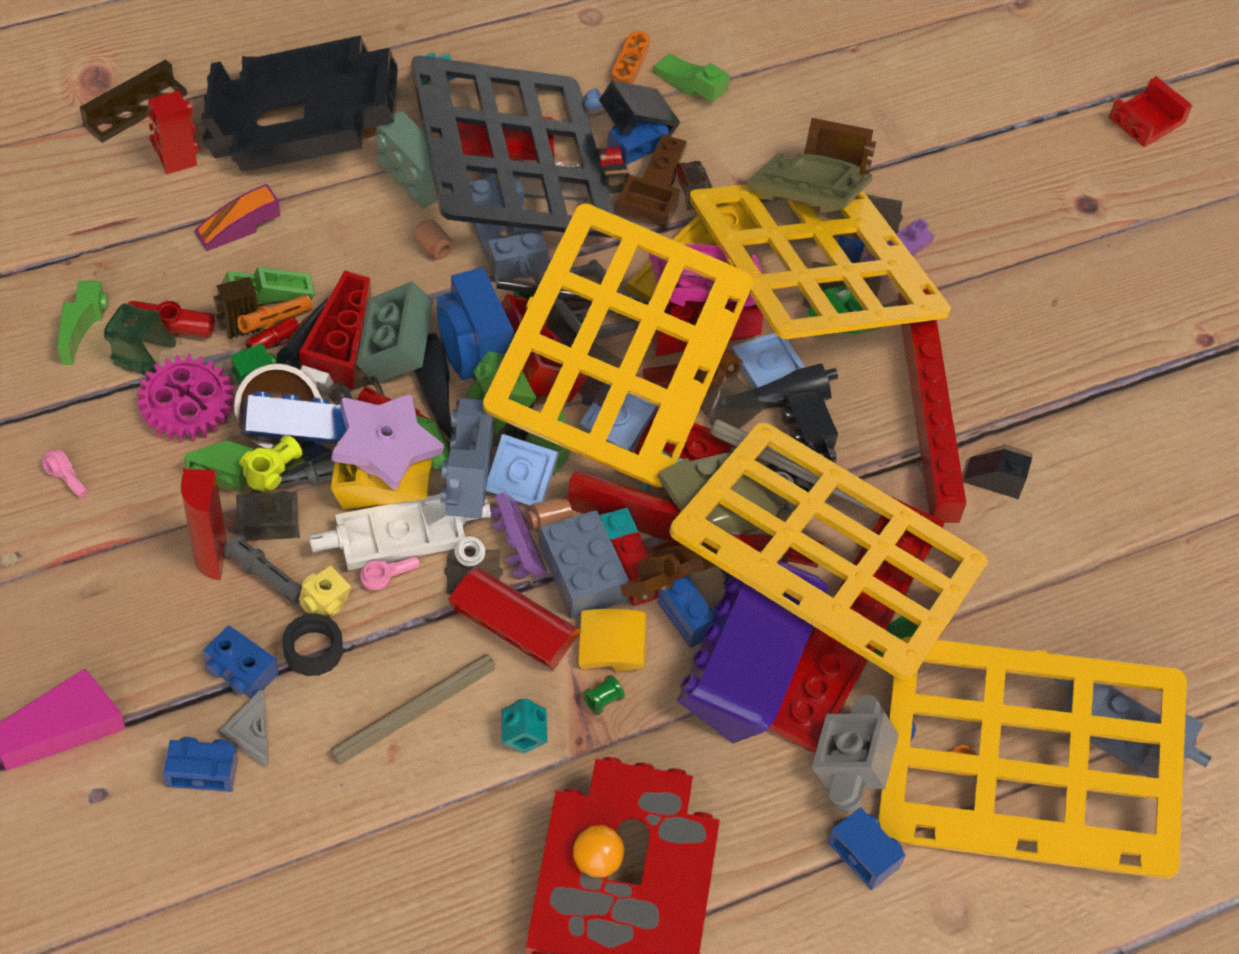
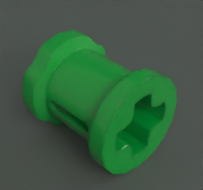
(603, 694)

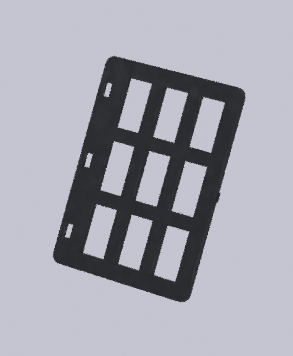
(450, 165)

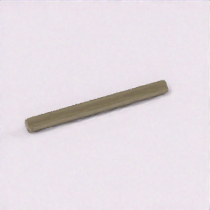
(735, 436)
(412, 709)

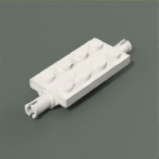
(394, 532)

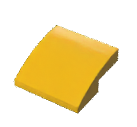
(613, 639)

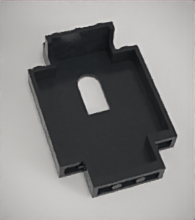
(336, 80)

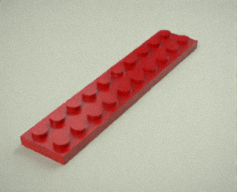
(829, 668)

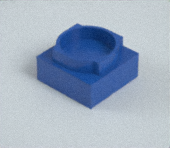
(472, 322)

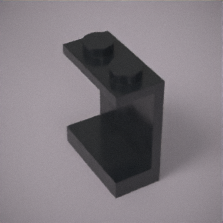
(631, 103)

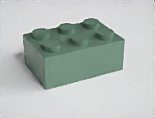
(405, 156)
(395, 332)

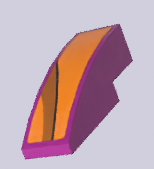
(238, 217)

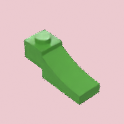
(692, 79)
(275, 284)
(79, 317)

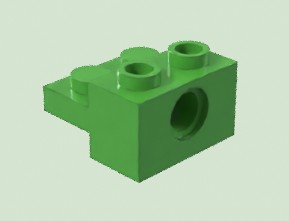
(485, 373)

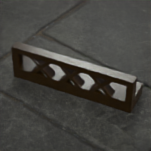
(127, 98)

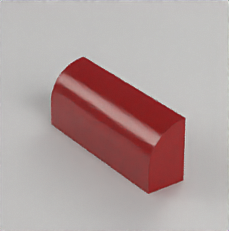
(649, 512)
(204, 520)
(513, 617)

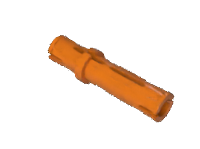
(255, 319)

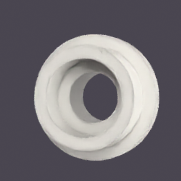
(470, 542)

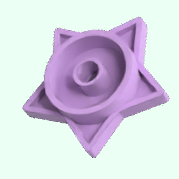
(384, 438)

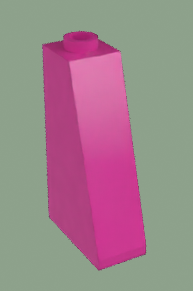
(58, 721)

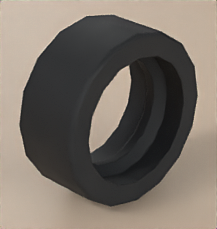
(311, 624)

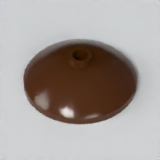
(278, 381)

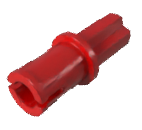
(273, 335)

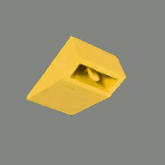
(359, 489)

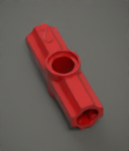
(181, 321)

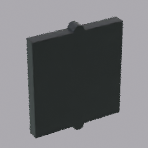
(311, 454)

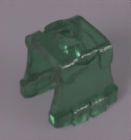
(127, 342)

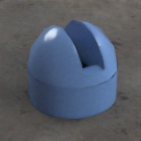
(591, 99)

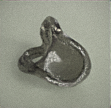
(338, 390)

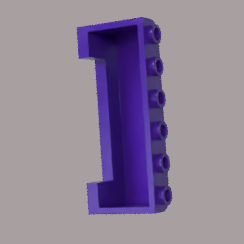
(746, 660)

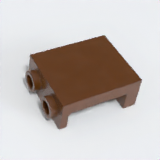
(841, 142)

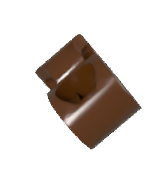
(722, 370)

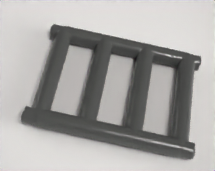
(572, 317)

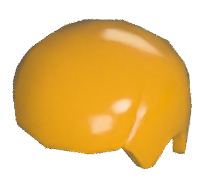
(598, 851)

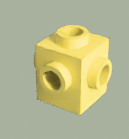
(324, 592)

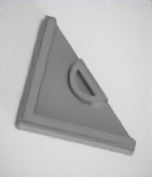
(249, 730)

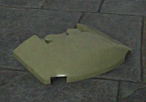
(810, 180)
(688, 477)

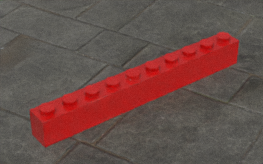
(934, 419)

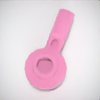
(57, 464)
(377, 574)

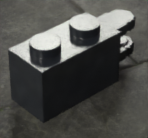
(811, 422)

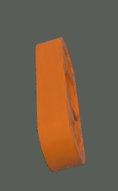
(629, 51)

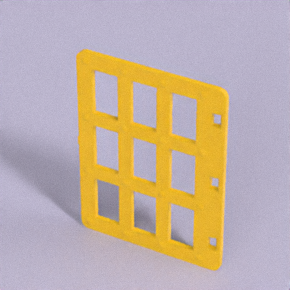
(862, 219)
(684, 395)
(816, 607)
(1057, 842)

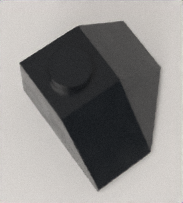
(1000, 470)

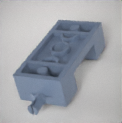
(513, 254)
(468, 460)
(1140, 756)

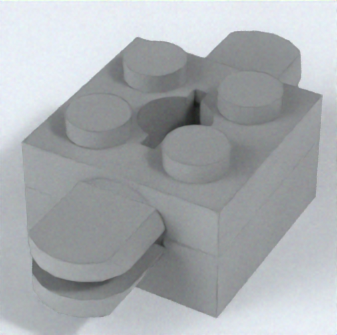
(841, 755)

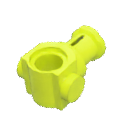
(271, 462)

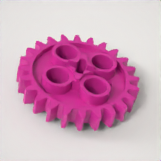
(185, 398)

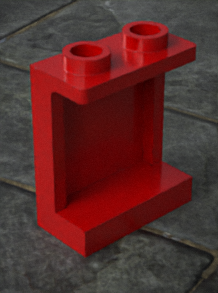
(1151, 112)

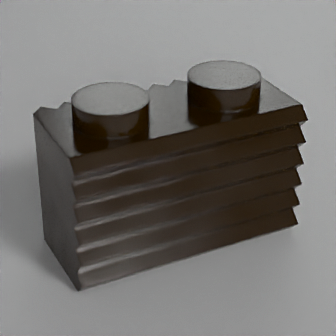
(232, 301)

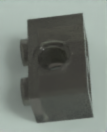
(281, 524)

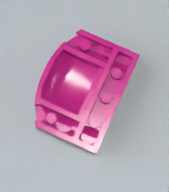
(692, 285)

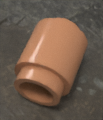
(433, 239)
(548, 512)

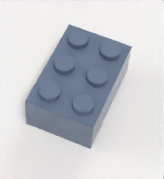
(583, 563)

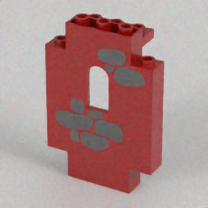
(615, 917)

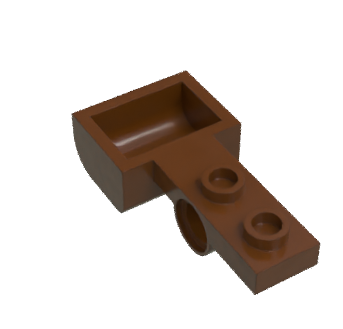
(653, 195)
(666, 565)

